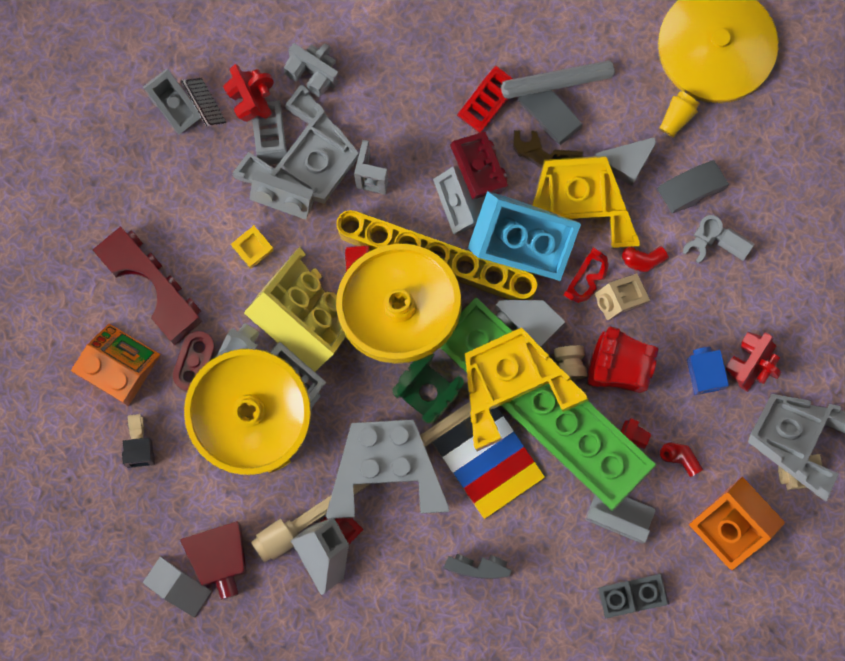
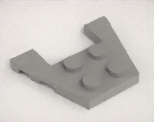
(317, 157)
(789, 434)
(385, 455)

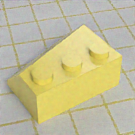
(299, 312)

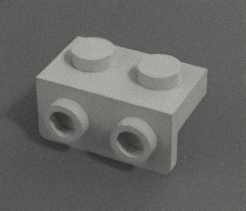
(281, 194)

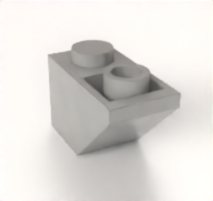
(533, 316)
(323, 553)

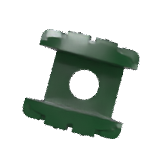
(421, 374)

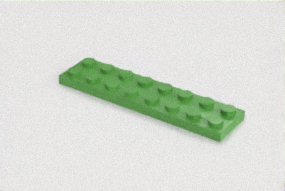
(577, 437)

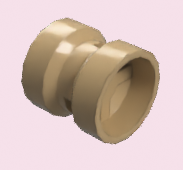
(570, 361)

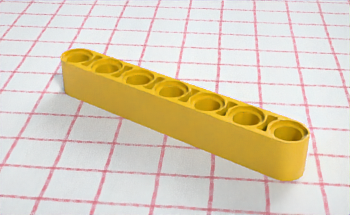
(452, 254)

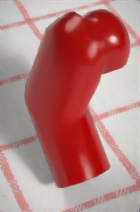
(642, 261)
(682, 455)

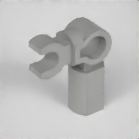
(712, 229)

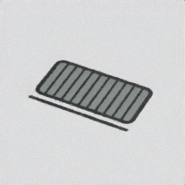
(203, 101)

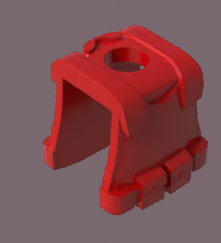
(621, 362)

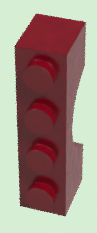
(124, 257)

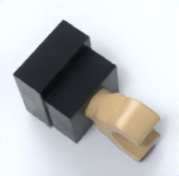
(138, 450)

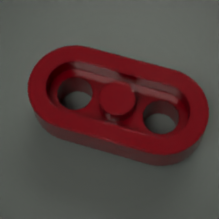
(190, 360)

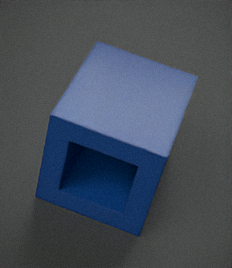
(707, 371)

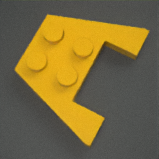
(585, 190)
(507, 371)

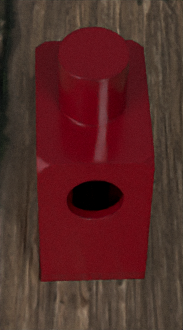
(218, 557)

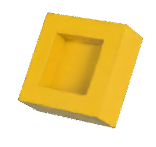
(252, 247)

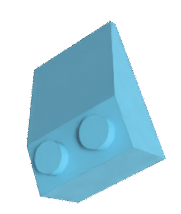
(523, 236)

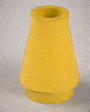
(679, 113)

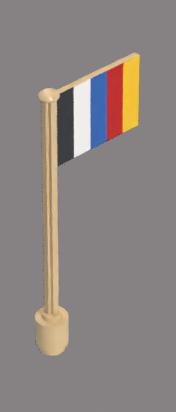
(487, 476)

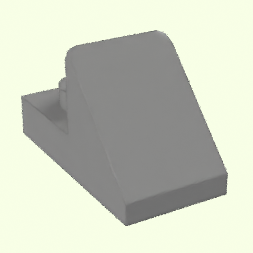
(172, 101)

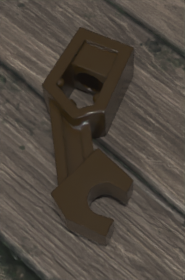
(533, 150)

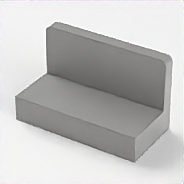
(368, 176)
(456, 200)
(628, 519)

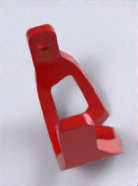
(596, 255)

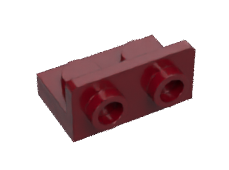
(479, 165)

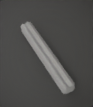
(557, 79)

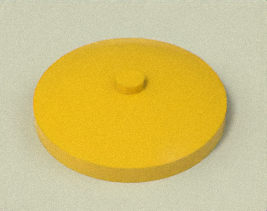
(718, 48)
(398, 303)
(247, 411)

